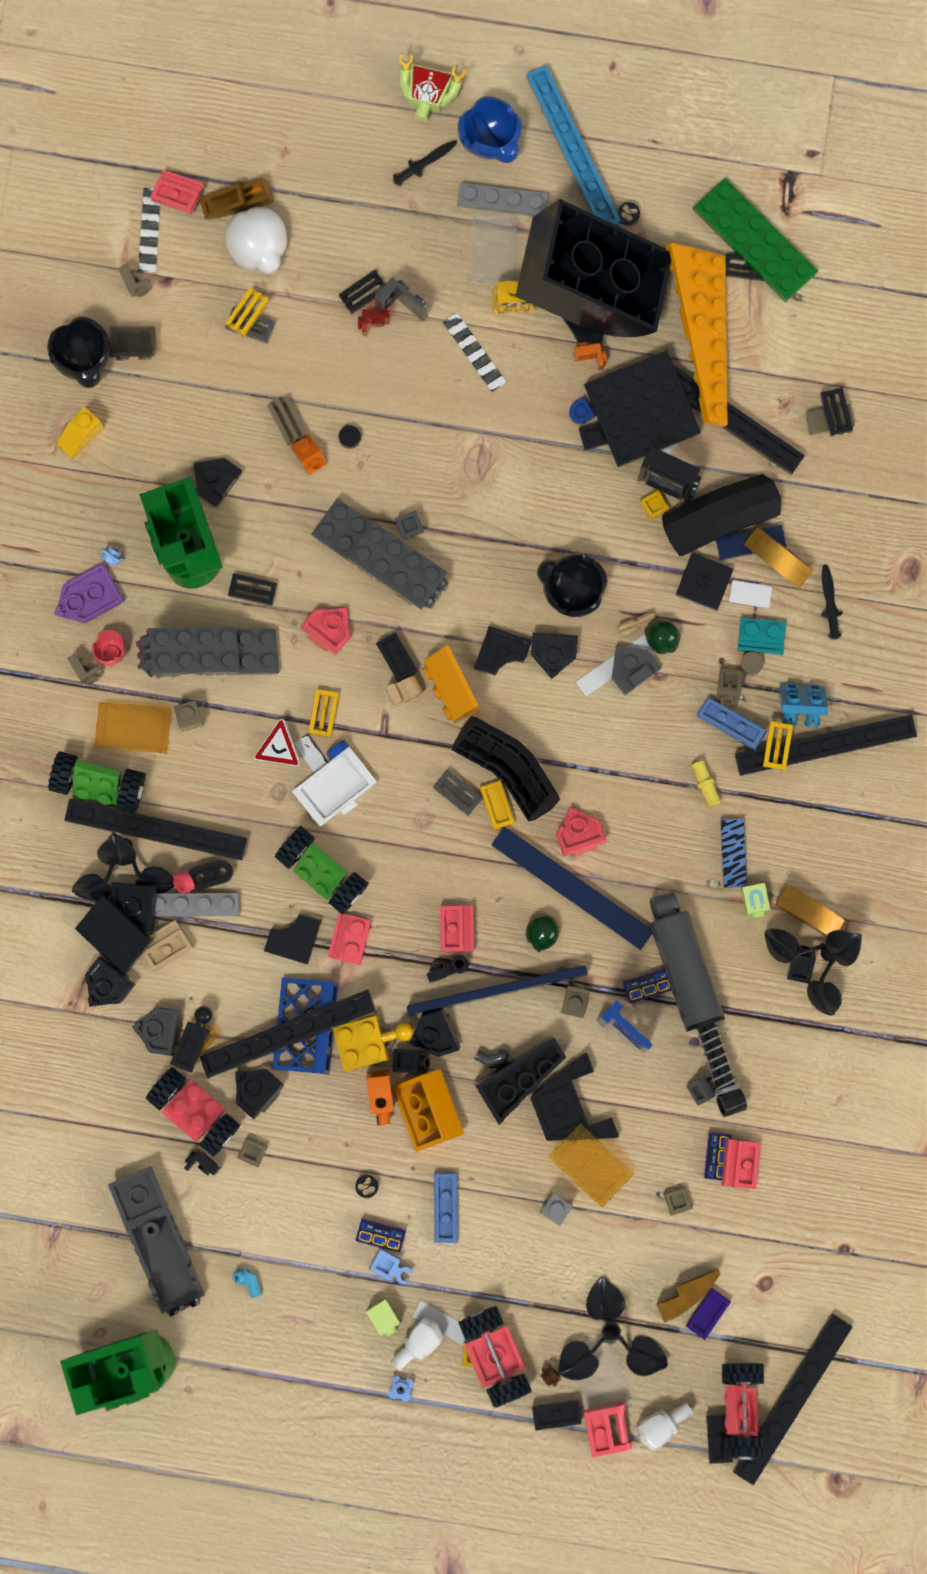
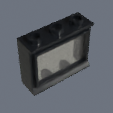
(669, 474)

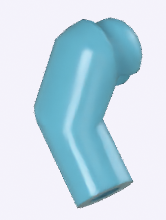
(248, 1279)

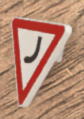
(278, 747)

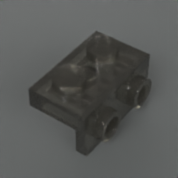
(133, 342)

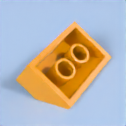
(450, 685)
(428, 1110)

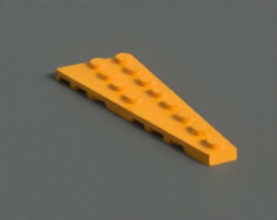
(702, 296)

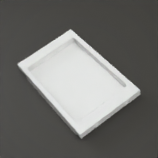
(334, 786)

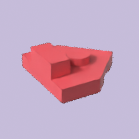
(328, 628)
(579, 833)

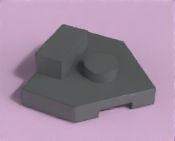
(632, 668)
(160, 1030)

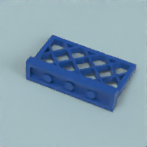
(624, 1027)
(324, 1041)

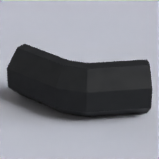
(722, 513)
(510, 763)

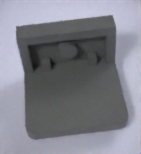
(393, 290)

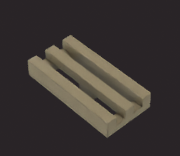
(279, 403)

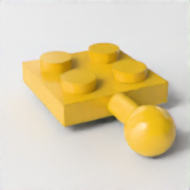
(363, 1042)

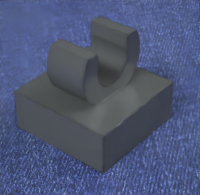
(409, 525)
(701, 1090)

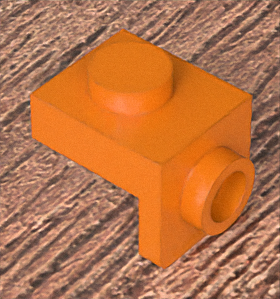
(585, 351)
(309, 454)

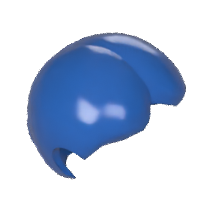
(491, 130)

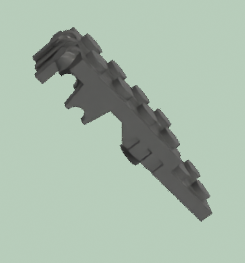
(381, 555)
(208, 651)
(157, 1241)

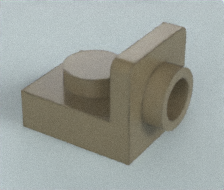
(130, 278)
(80, 668)
(729, 686)
(575, 1000)

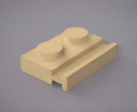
(167, 946)

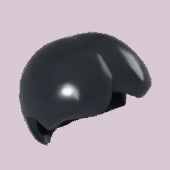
(80, 350)
(573, 584)

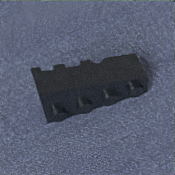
(518, 1078)

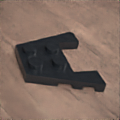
(560, 1107)

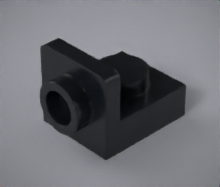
(802, 966)
(410, 1061)
(206, 1165)

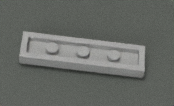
(501, 199)
(197, 905)

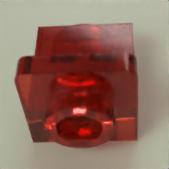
(375, 317)

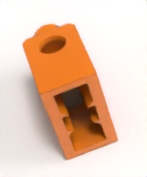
(380, 1087)

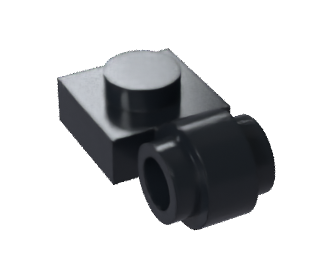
(439, 972)

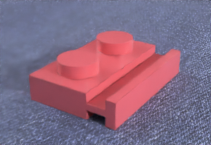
(177, 192)
(457, 928)
(349, 938)
(740, 1164)

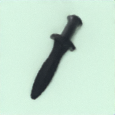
(418, 166)
(831, 611)

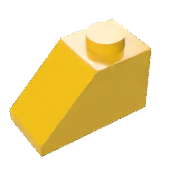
(79, 432)

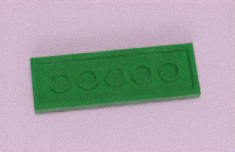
(755, 240)

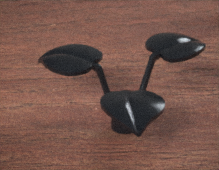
(121, 852)
(838, 947)
(608, 1302)

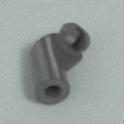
(493, 1060)

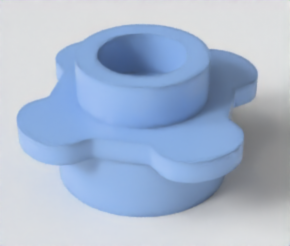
(111, 555)
(396, 1393)

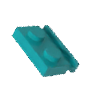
(761, 636)

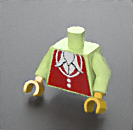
(428, 88)

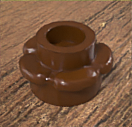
(550, 1376)

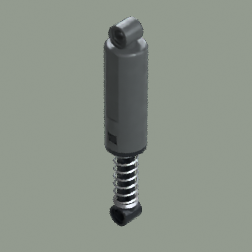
(694, 993)

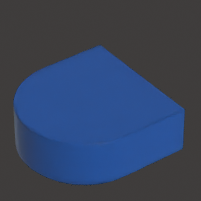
(581, 412)
(337, 749)

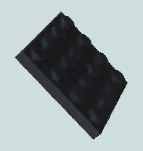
(642, 408)

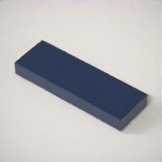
(732, 545)

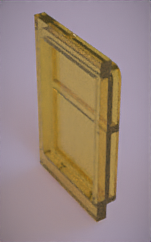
(133, 728)
(591, 1165)

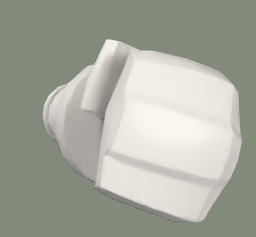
(421, 1342)
(661, 1425)

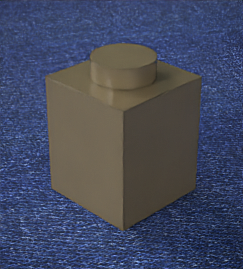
(188, 716)

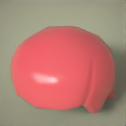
(109, 648)

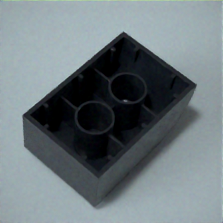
(593, 272)

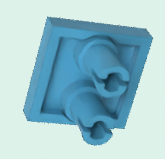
(803, 700)

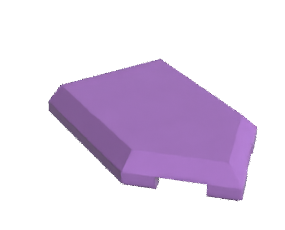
(88, 595)

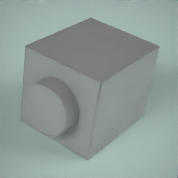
(556, 1209)

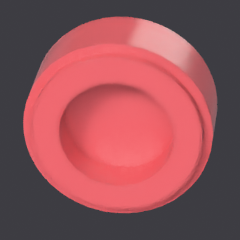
(183, 882)

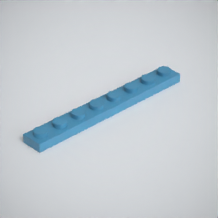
(572, 145)

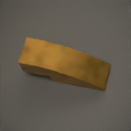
(236, 199)
(778, 557)
(808, 911)
(687, 1295)

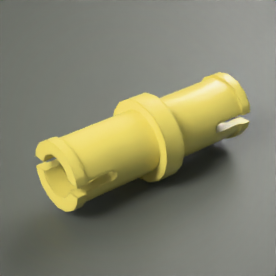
(705, 783)

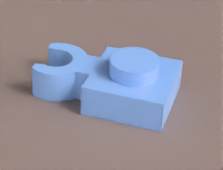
(387, 1266)

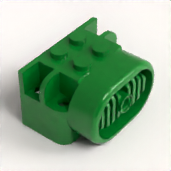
(181, 534)
(118, 1372)

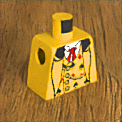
(505, 301)

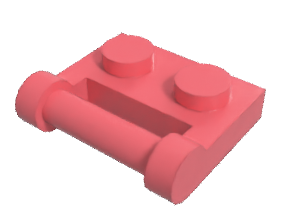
(600, 1430)

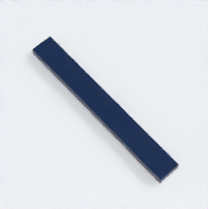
(572, 888)
(497, 990)

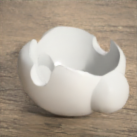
(256, 239)

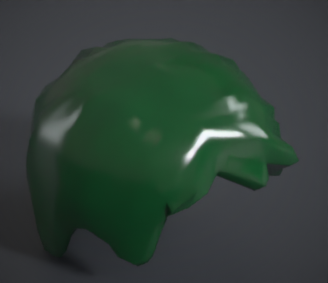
(662, 636)
(542, 932)

